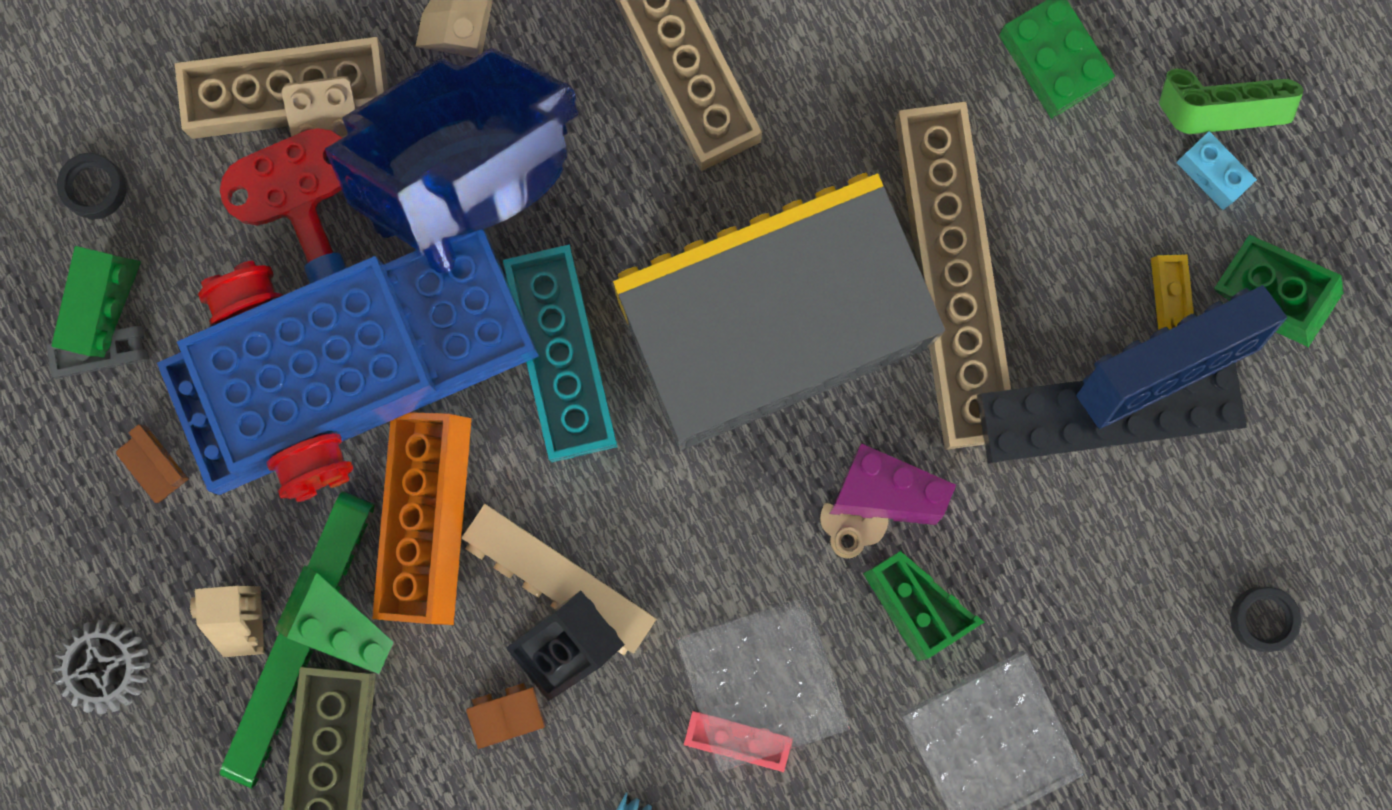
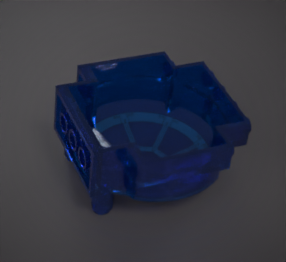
(454, 150)

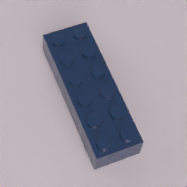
(1180, 355)

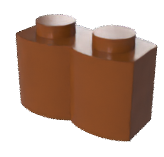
(505, 716)

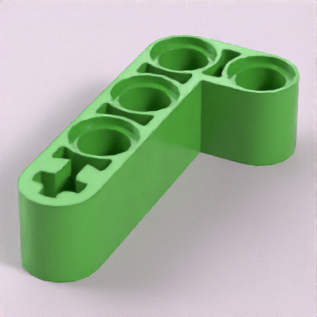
(1227, 106)

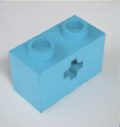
(1216, 171)

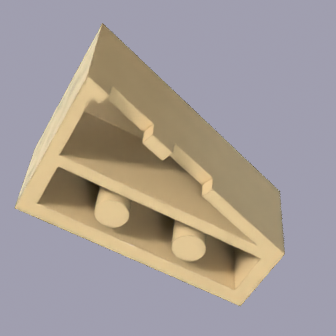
(230, 618)

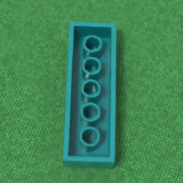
(567, 371)

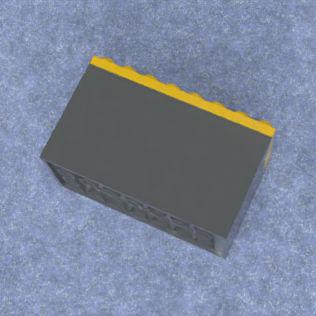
(778, 310)

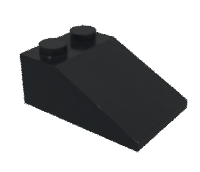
(565, 646)

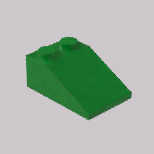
(1297, 285)

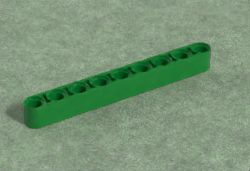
(280, 674)

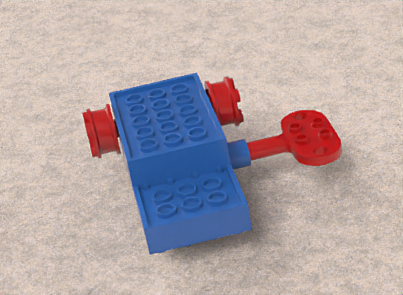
(348, 352)

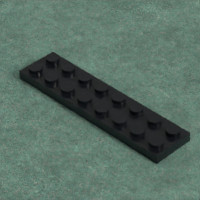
(1054, 421)

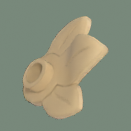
(862, 530)

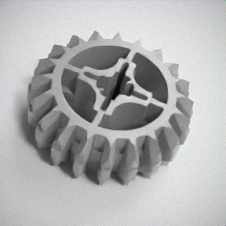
(95, 653)

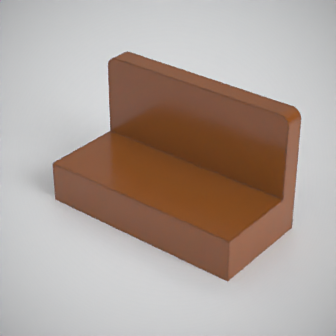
(151, 464)

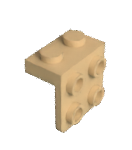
(318, 104)

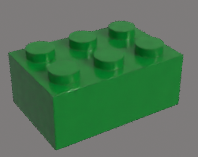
(1056, 55)

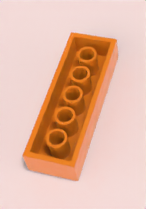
(422, 518)

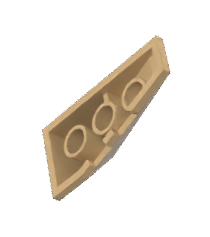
(454, 26)

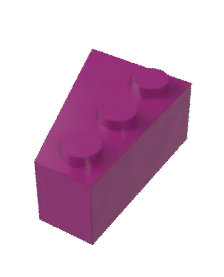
(891, 489)

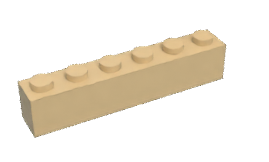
(553, 574)

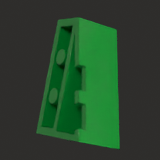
(93, 301)
(919, 607)
(330, 623)

